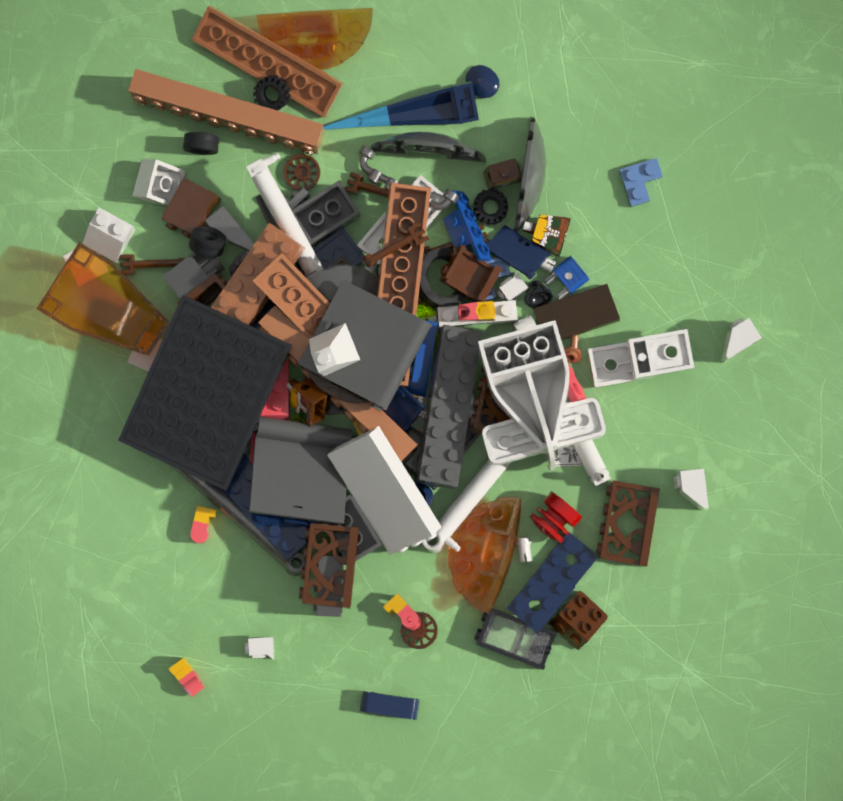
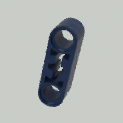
(389, 705)

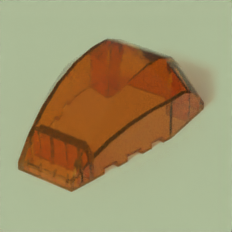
(102, 304)

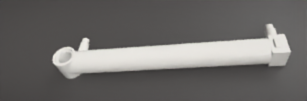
(281, 211)
(586, 450)
(464, 505)

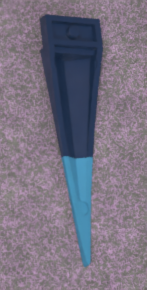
(440, 106)

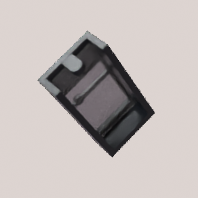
(514, 638)

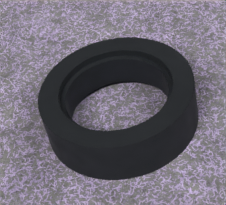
(426, 294)

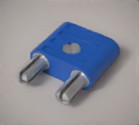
(570, 276)

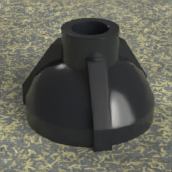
(537, 295)

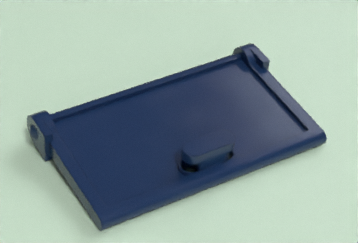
(522, 256)
(404, 409)

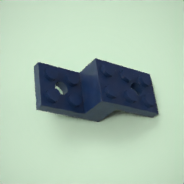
(552, 582)

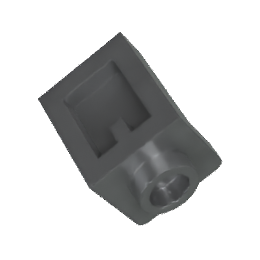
(298, 198)

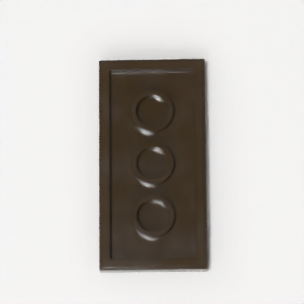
(580, 312)

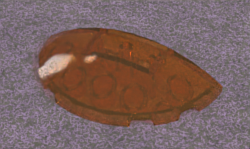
(318, 36)
(486, 551)

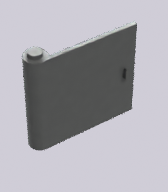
(383, 337)
(295, 471)

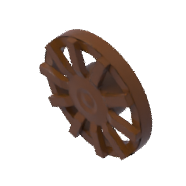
(302, 172)
(421, 632)

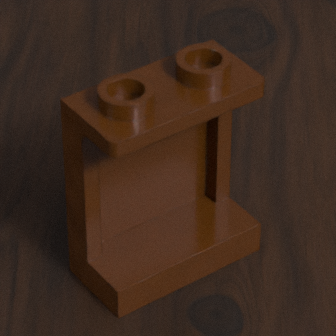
(189, 207)
(469, 275)
(208, 289)

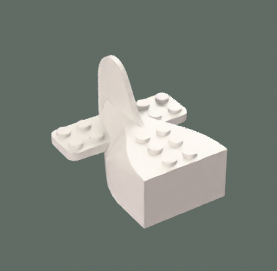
(531, 385)

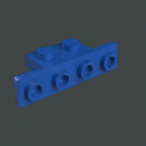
(464, 228)
(421, 364)

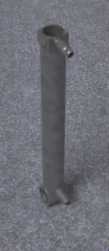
(230, 509)

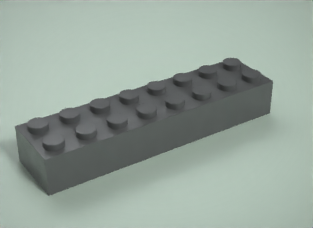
(448, 407)

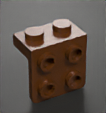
(579, 620)

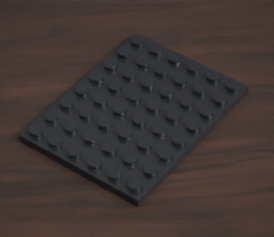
(205, 392)

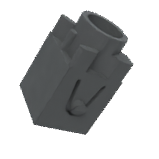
(191, 273)

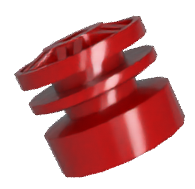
(555, 517)

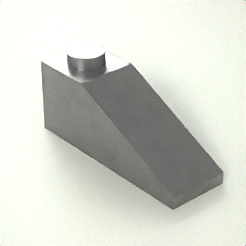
(230, 228)

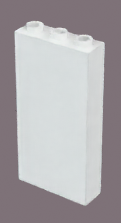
(384, 491)

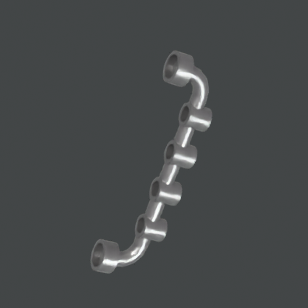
(376, 176)

